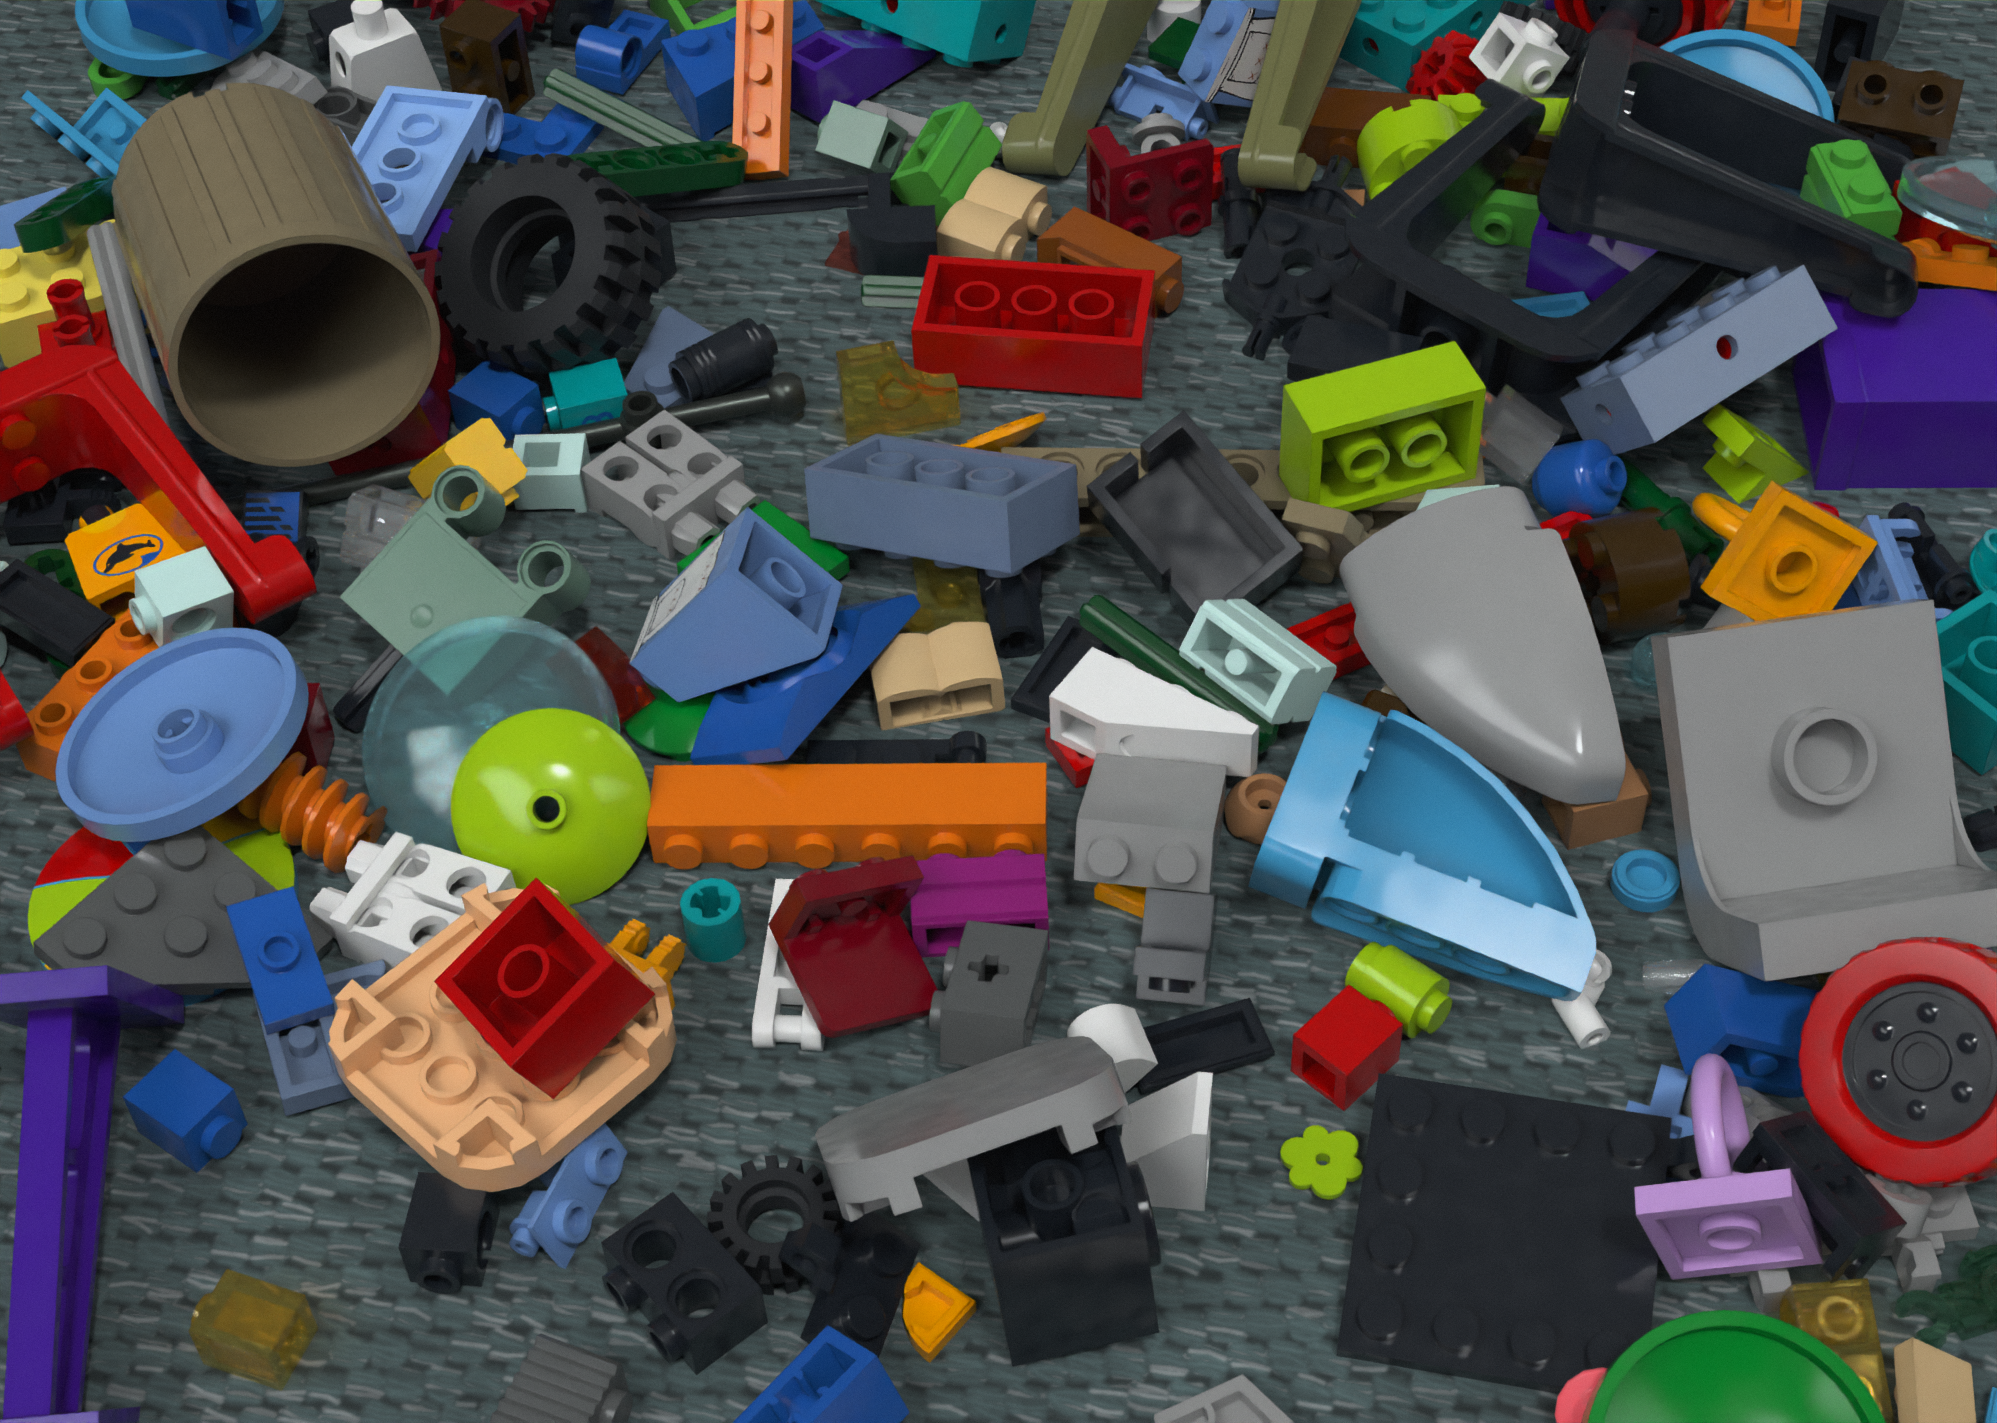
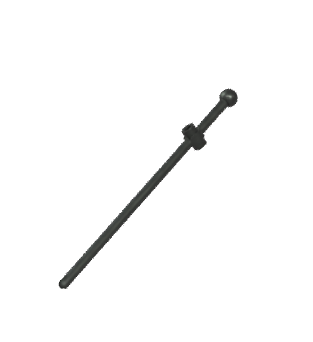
(782, 395)

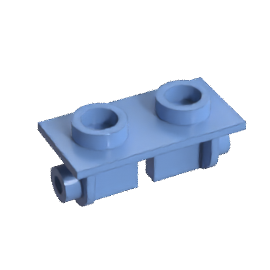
(1149, 91)
(564, 1212)

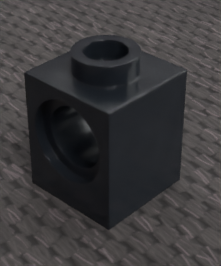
(447, 1234)

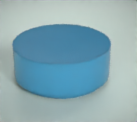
(1645, 880)

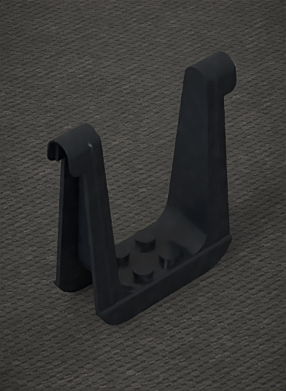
(1682, 165)
(1504, 342)

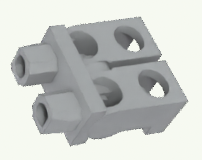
(668, 493)

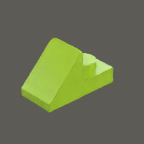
(1746, 456)

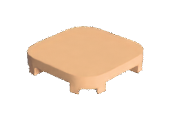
(452, 1094)

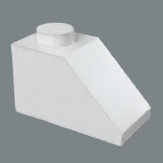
(1173, 1142)

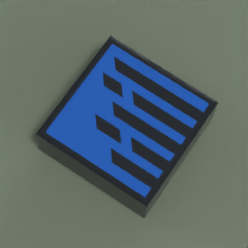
(276, 512)

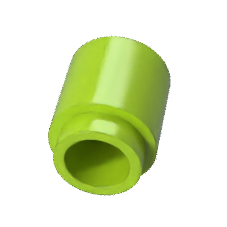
(1402, 984)

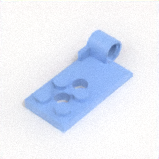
(434, 138)

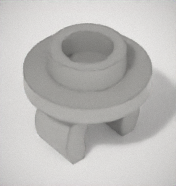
(1157, 132)

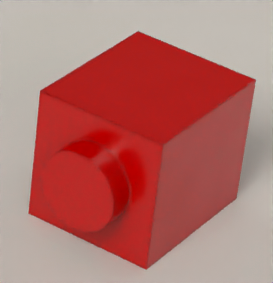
(1346, 1046)

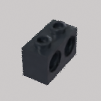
(695, 1278)

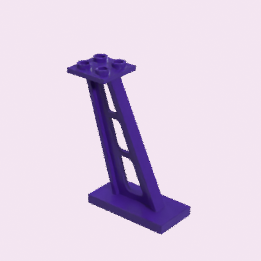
(63, 1155)

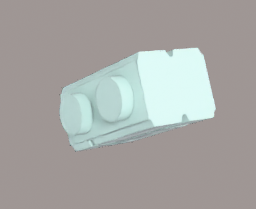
(1257, 660)

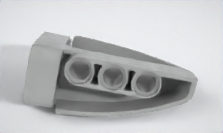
(1491, 641)

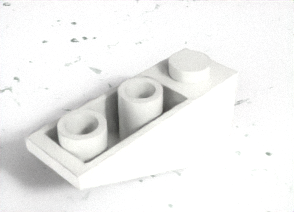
(1127, 712)

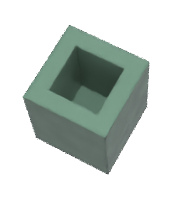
(860, 139)

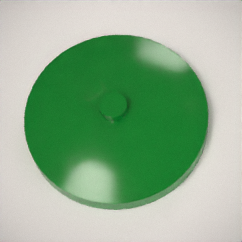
(1729, 1371)

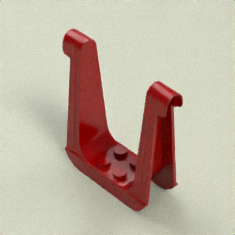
(88, 412)

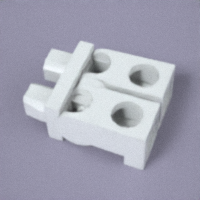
(400, 897)

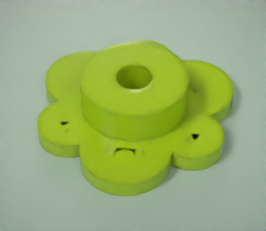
(1336, 1148)

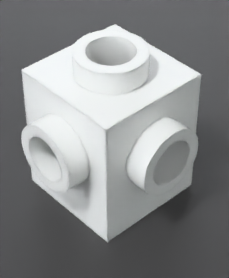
(1520, 54)

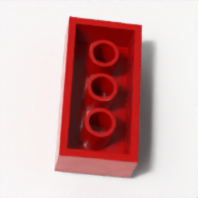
(1035, 325)

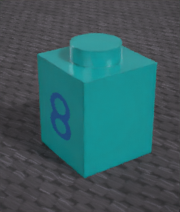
(585, 394)

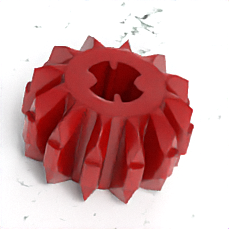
(1446, 68)

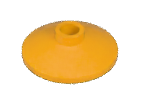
(1007, 435)

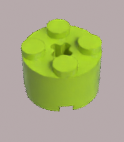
(1401, 139)

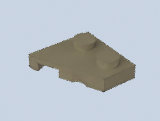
(1324, 535)

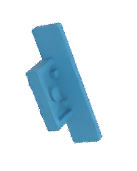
(100, 131)

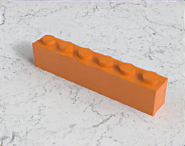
(844, 812)

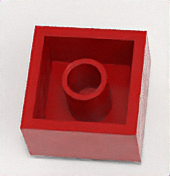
(544, 988)

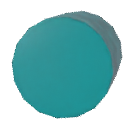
(713, 920)

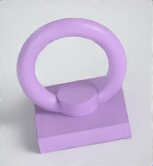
(1726, 1216)

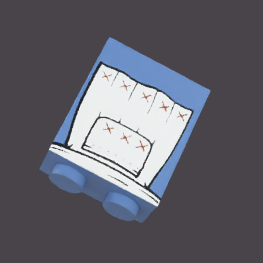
(1230, 51)
(736, 613)

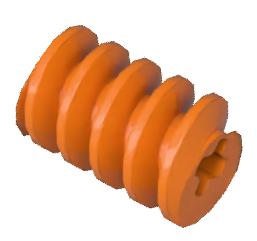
(313, 815)

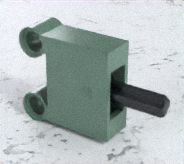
(437, 579)

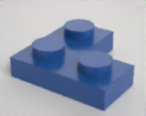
(559, 133)

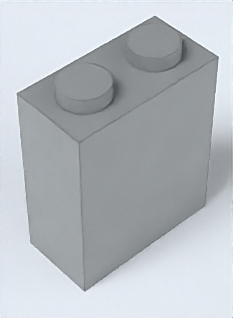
(1150, 823)

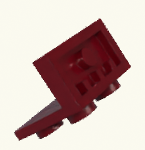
(1152, 191)

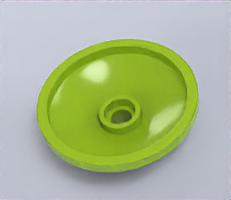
(588, 773)

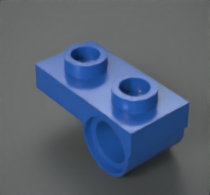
(619, 54)

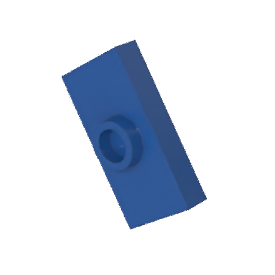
(280, 960)

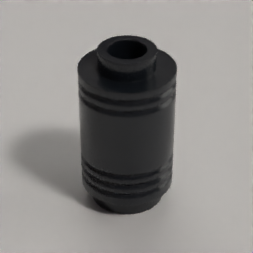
(723, 361)

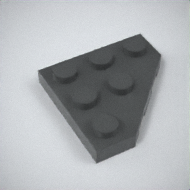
(166, 918)

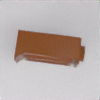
(1091, 241)

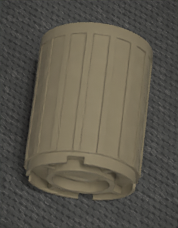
(271, 278)

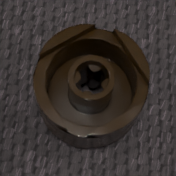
(1629, 574)

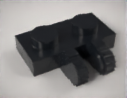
(50, 510)

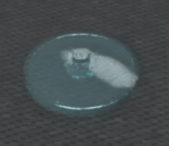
(451, 695)

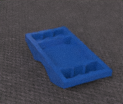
(779, 709)

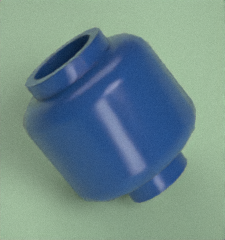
(1579, 479)

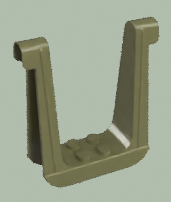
(1098, 46)

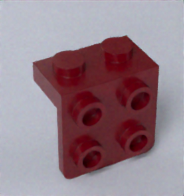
(852, 946)

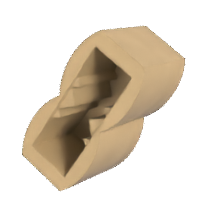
(995, 217)
(937, 676)

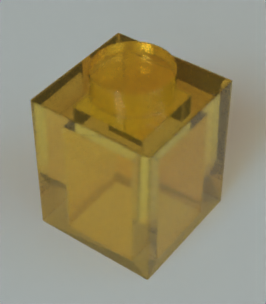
(252, 1329)

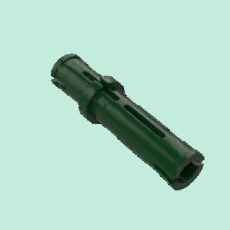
(1694, 536)

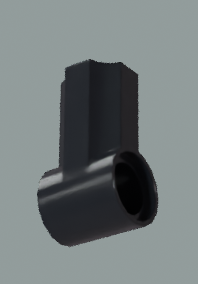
(1014, 611)

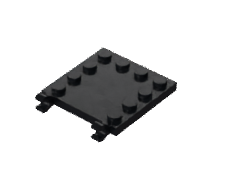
(1503, 1233)

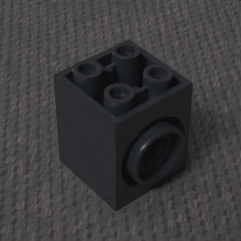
(1067, 1244)

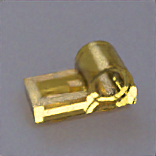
(1845, 1322)

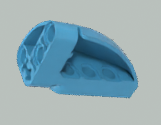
(1423, 854)

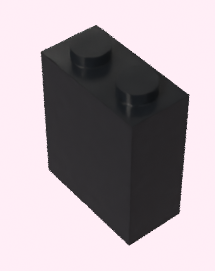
(1855, 30)

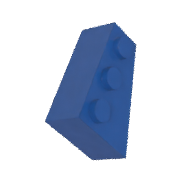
(702, 69)

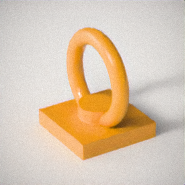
(1781, 555)

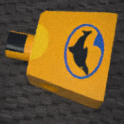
(112, 548)

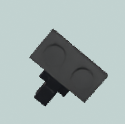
(853, 1276)

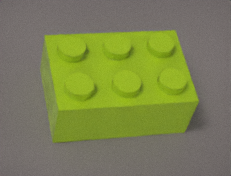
(1382, 429)

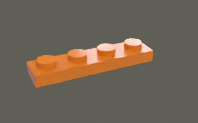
(763, 85)

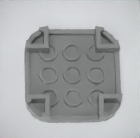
(889, 1141)

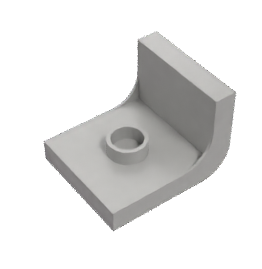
(1817, 789)

